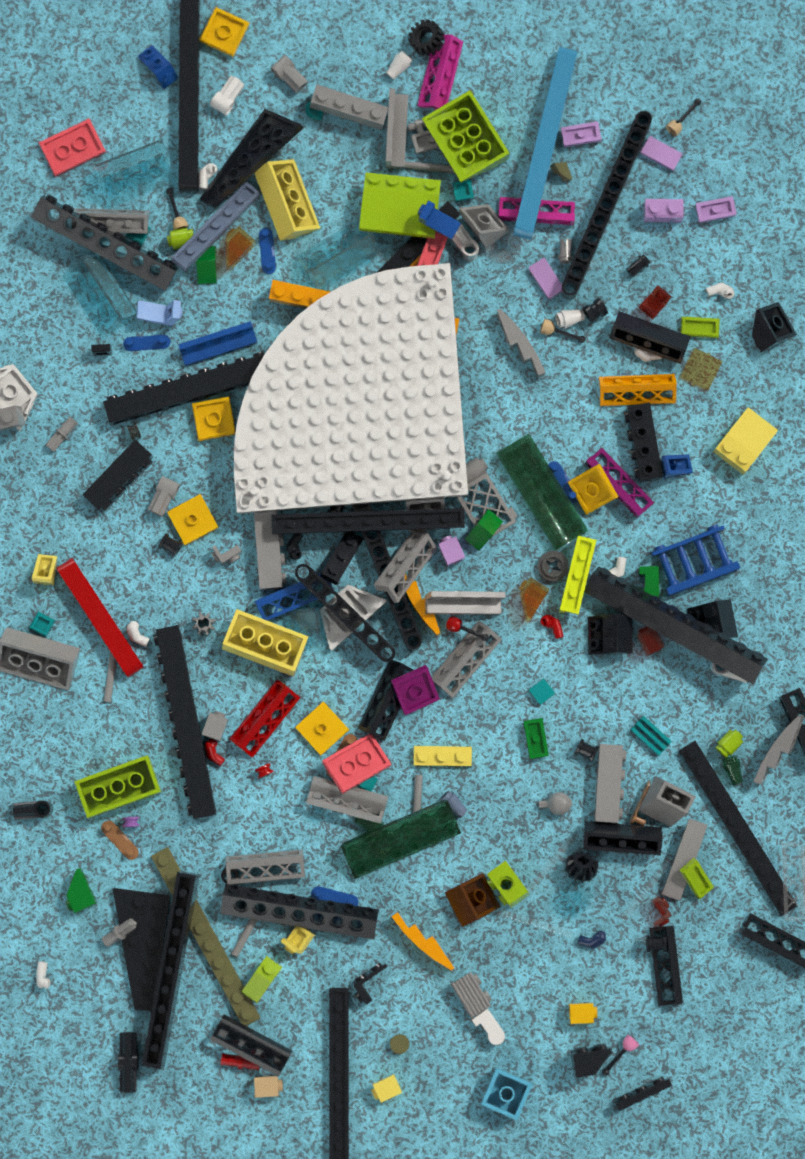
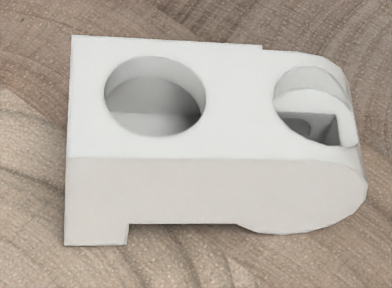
(495, 1033)

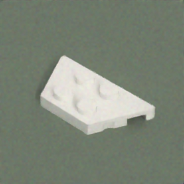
(16, 391)
(361, 601)

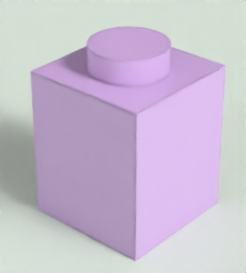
(451, 550)

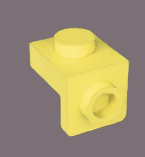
(298, 940)

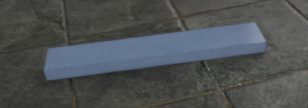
(215, 226)

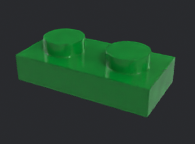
(536, 738)

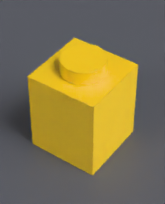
(582, 1013)

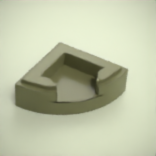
(562, 170)

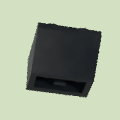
(718, 615)
(610, 635)
(589, 1061)

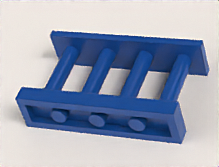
(692, 579)

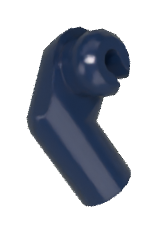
(594, 941)

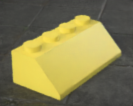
(286, 199)
(264, 642)

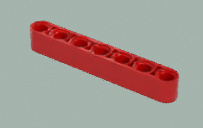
(100, 617)

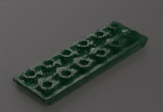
(542, 491)
(400, 838)

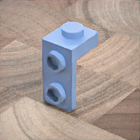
(159, 313)

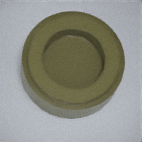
(399, 1043)

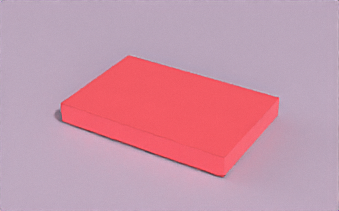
(72, 147)
(356, 763)

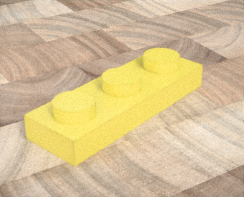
(442, 756)

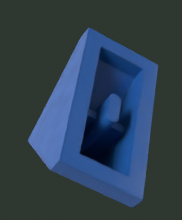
(676, 465)

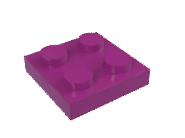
(415, 690)

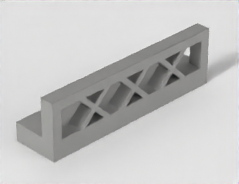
(396, 130)
(117, 220)
(404, 561)
(463, 603)
(463, 656)
(363, 800)
(265, 859)

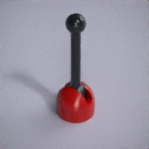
(455, 624)

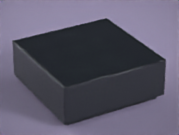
(101, 349)

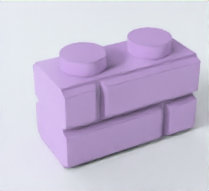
(663, 210)

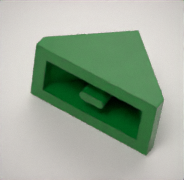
(207, 267)
(483, 530)

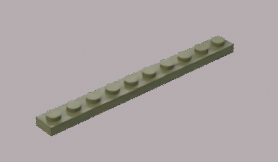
(210, 945)

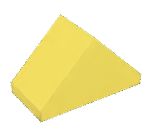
(45, 570)

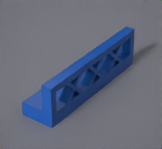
(218, 343)
(286, 592)

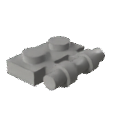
(423, 139)

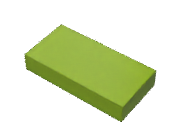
(700, 327)
(696, 878)

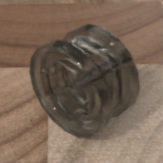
(134, 431)

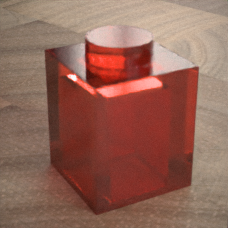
(649, 641)

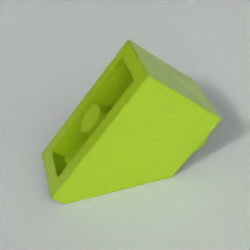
(261, 979)

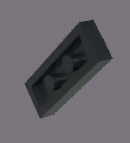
(341, 557)
(642, 1093)

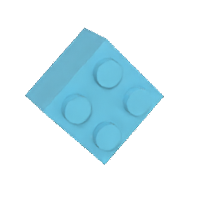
(506, 1093)

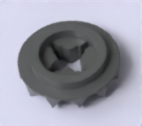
(562, 565)

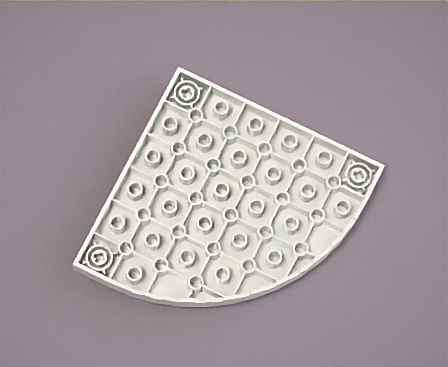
(357, 400)

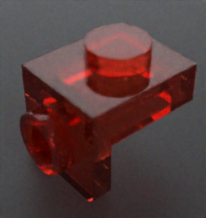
(655, 302)
(661, 906)

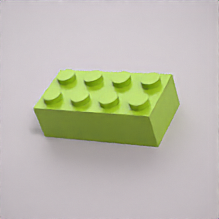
(118, 786)

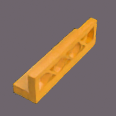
(637, 385)

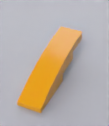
(419, 605)
(428, 946)

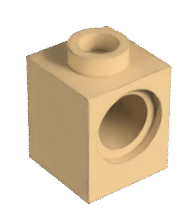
(267, 1086)

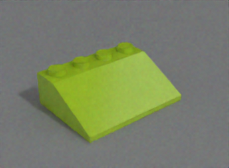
(466, 137)
(393, 202)

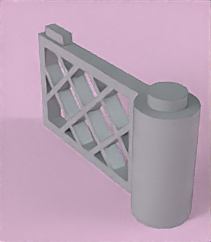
(476, 473)

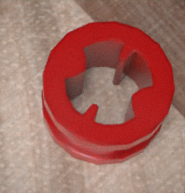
(264, 770)

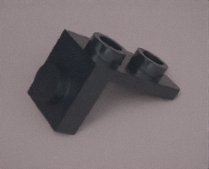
(361, 994)

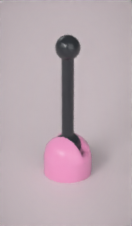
(629, 1044)

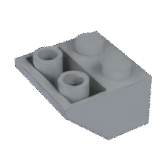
(666, 802)

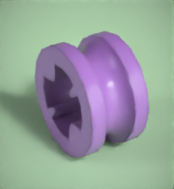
(130, 822)

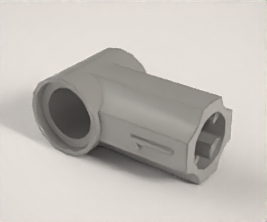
(286, 70)
(165, 492)

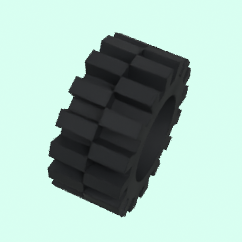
(430, 46)

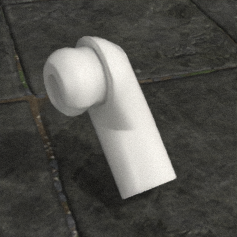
(204, 174)
(721, 289)
(620, 567)
(42, 981)

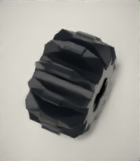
(581, 866)

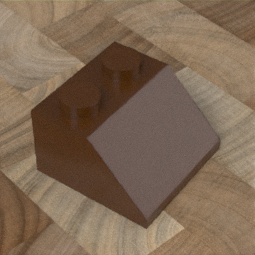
(472, 900)

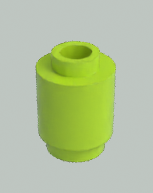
(179, 237)
(729, 743)

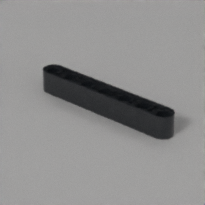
(353, 617)

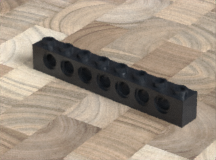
(42, 214)
(299, 911)

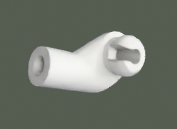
(645, 356)
(134, 635)

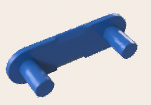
(267, 251)
(146, 342)
(563, 480)
(336, 896)

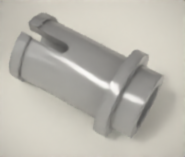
(565, 251)

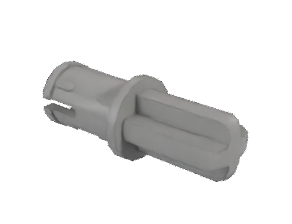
(61, 434)
(119, 932)

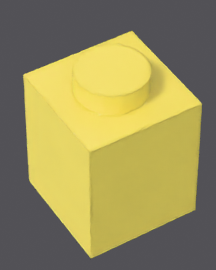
(386, 1088)

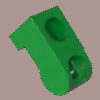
(651, 579)

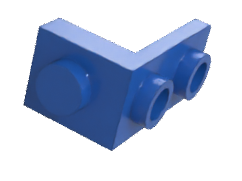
(158, 66)
(438, 220)

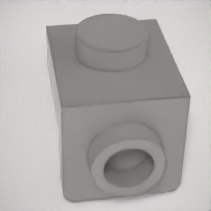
(231, 555)

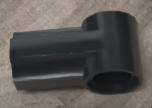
(30, 810)

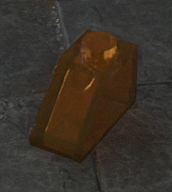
(237, 246)
(531, 597)

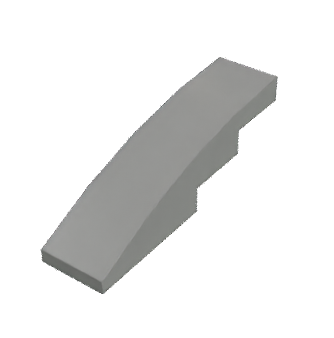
(516, 338)
(784, 743)
(686, 850)

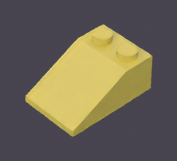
(745, 441)

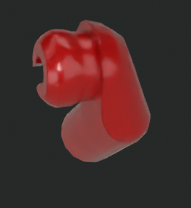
(554, 624)
(211, 754)

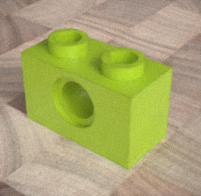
(502, 874)

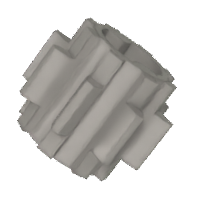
(202, 618)

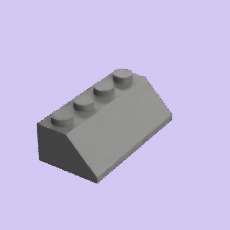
(38, 658)

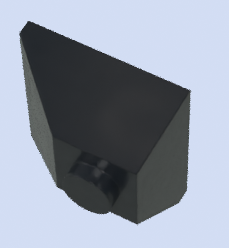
(771, 327)

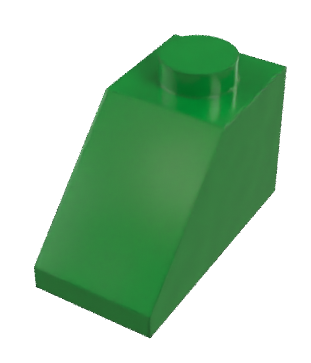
(79, 893)

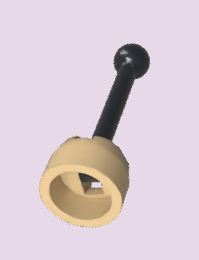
(674, 127)
(178, 222)
(548, 328)

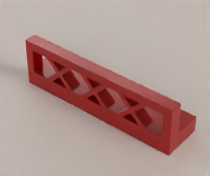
(262, 715)

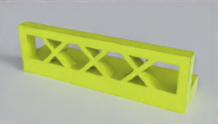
(577, 575)

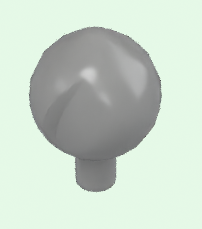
(558, 803)

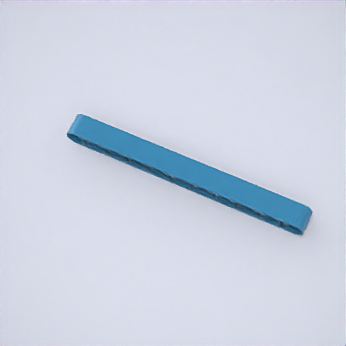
(545, 143)

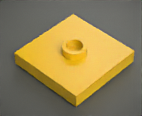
(224, 32)
(213, 419)
(593, 489)
(192, 519)
(322, 728)

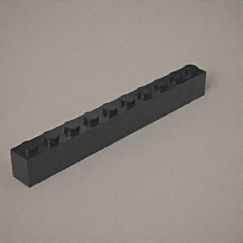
(181, 391)
(676, 625)
(186, 722)
(170, 970)

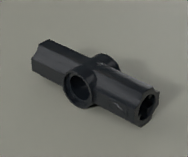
(128, 1062)

